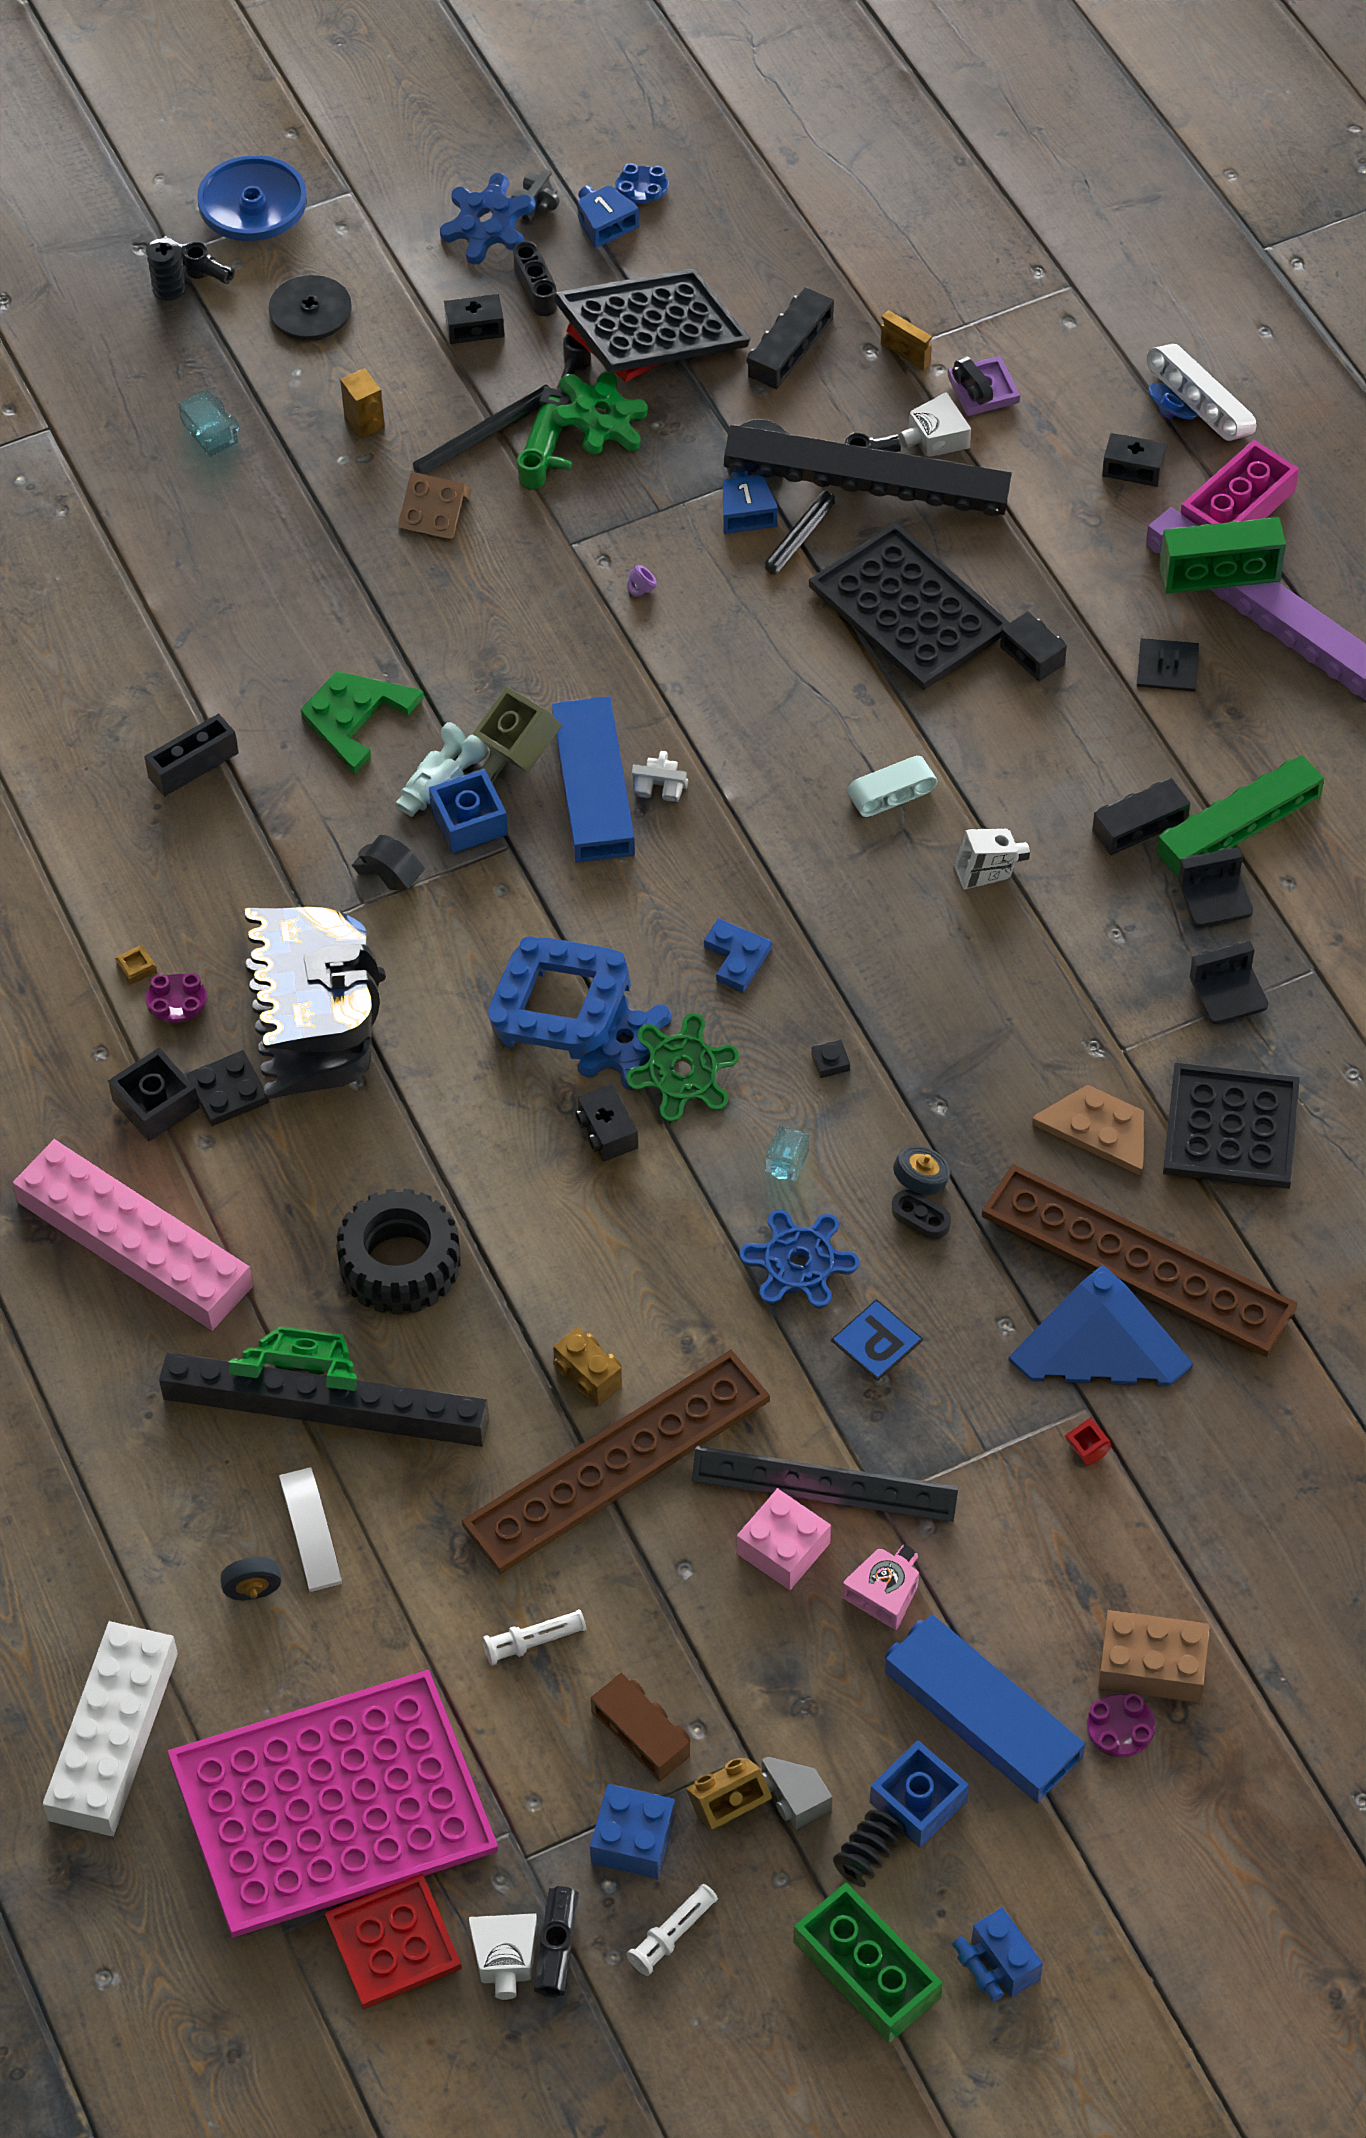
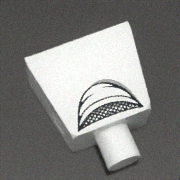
(937, 428)
(504, 1950)

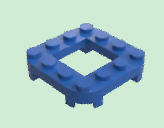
(577, 1035)

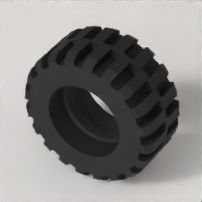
(390, 1217)

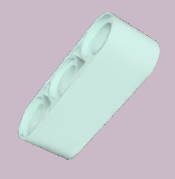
(892, 786)

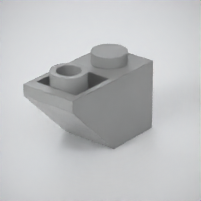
(798, 1790)

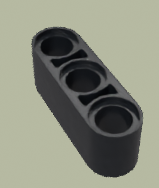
(535, 278)

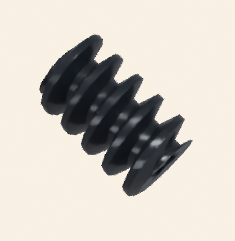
(166, 269)
(866, 1845)

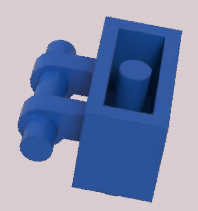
(1005, 1952)

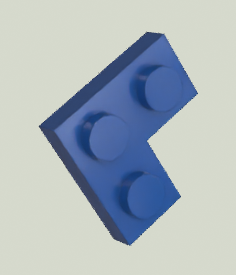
(743, 951)

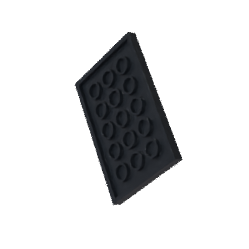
(651, 320)
(909, 605)

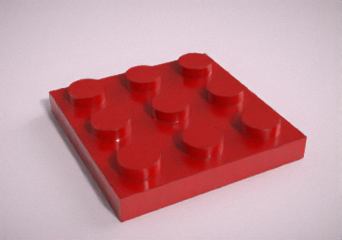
(393, 1941)

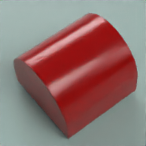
(1088, 1442)

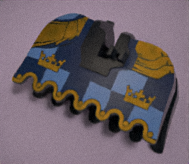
(313, 997)

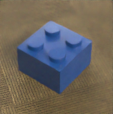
(468, 810)
(919, 1793)
(632, 1831)

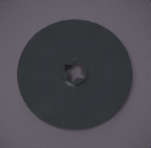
(328, 310)

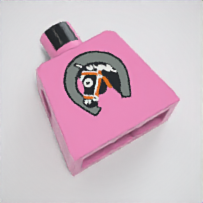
(884, 1585)

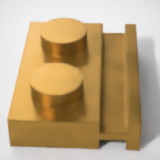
(906, 340)

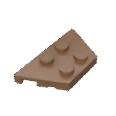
(1098, 1126)

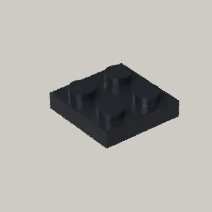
(227, 1088)

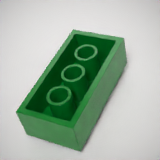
(1222, 555)
(867, 1962)

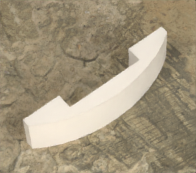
(310, 1529)

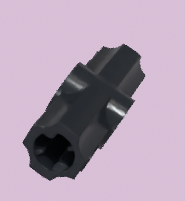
(554, 1960)

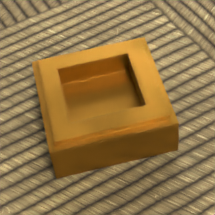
(136, 964)

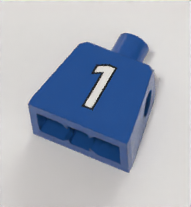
(606, 214)
(747, 504)

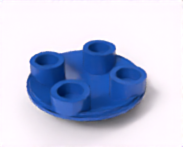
(642, 183)

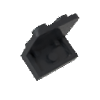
(1214, 887)
(1227, 983)

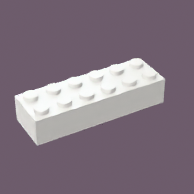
(110, 1729)

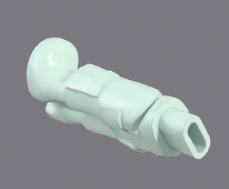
(441, 767)

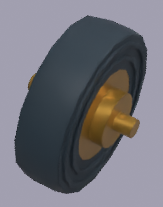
(921, 1170)
(250, 1578)

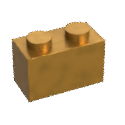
(362, 403)

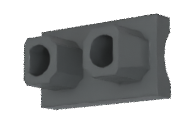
(541, 190)

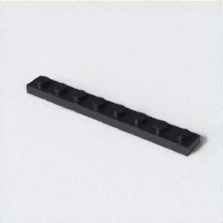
(825, 1483)

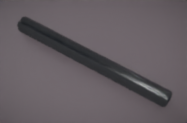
(478, 432)

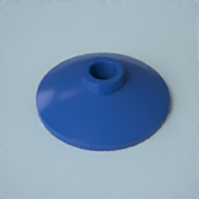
(1170, 403)

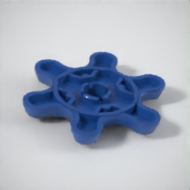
(495, 230)
(629, 1055)
(792, 1241)

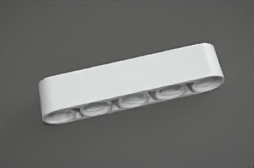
(1201, 392)

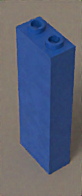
(593, 780)
(984, 1707)

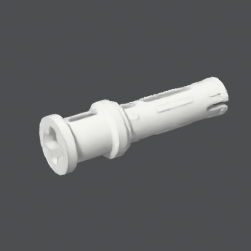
(515, 1637)
(659, 1940)

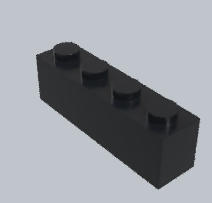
(790, 337)

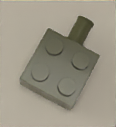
(515, 732)

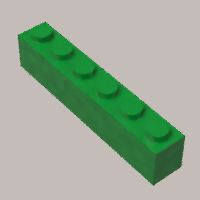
(1242, 813)

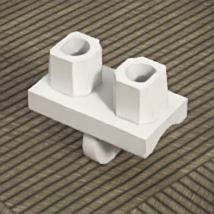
(661, 773)

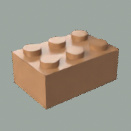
(1154, 1656)

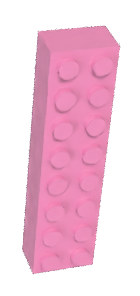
(133, 1234)

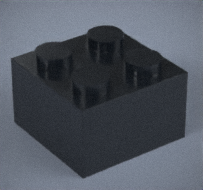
(153, 1094)

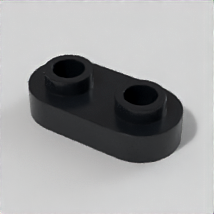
(973, 380)
(922, 1215)

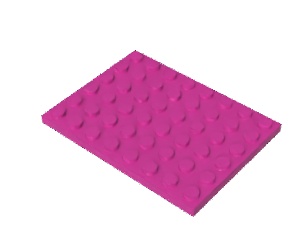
(331, 1802)

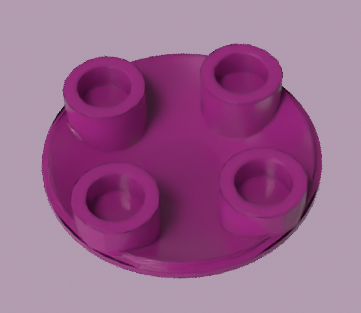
(176, 997)
(1121, 1725)

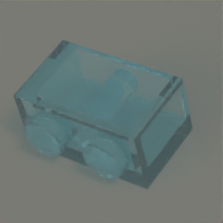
(209, 422)

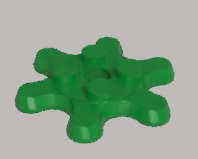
(599, 426)
(686, 1047)

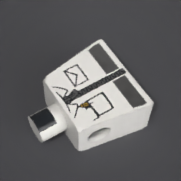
(988, 856)

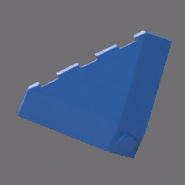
(1101, 1334)

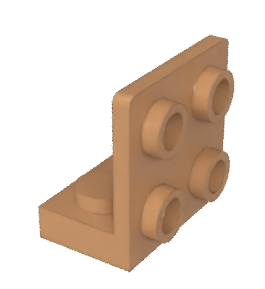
(432, 505)

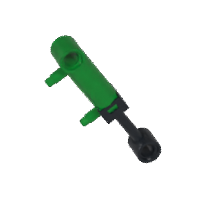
(545, 432)

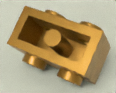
(588, 1366)
(728, 1792)

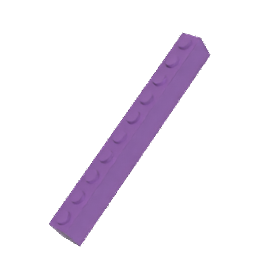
(1287, 618)

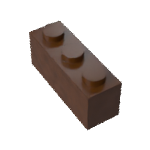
(641, 1726)

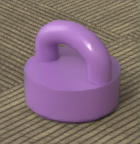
(642, 579)

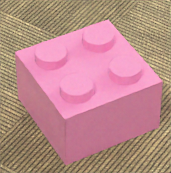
(783, 1539)

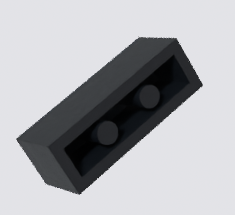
(191, 754)
(1140, 816)

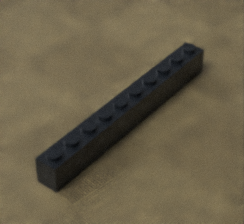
(867, 470)
(308, 1399)

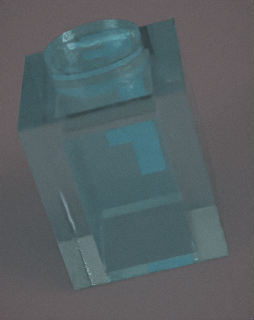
(787, 1153)

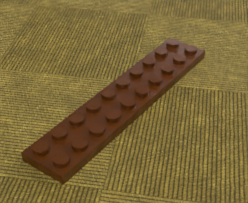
(1140, 1259)
(615, 1461)

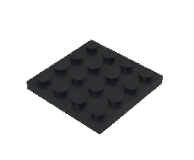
(1231, 1125)

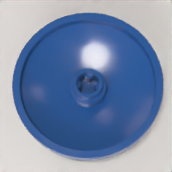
(252, 197)

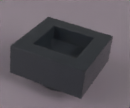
(830, 1058)

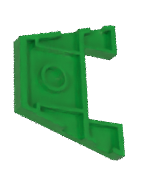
(347, 704)
(300, 1349)

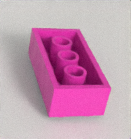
(1244, 488)

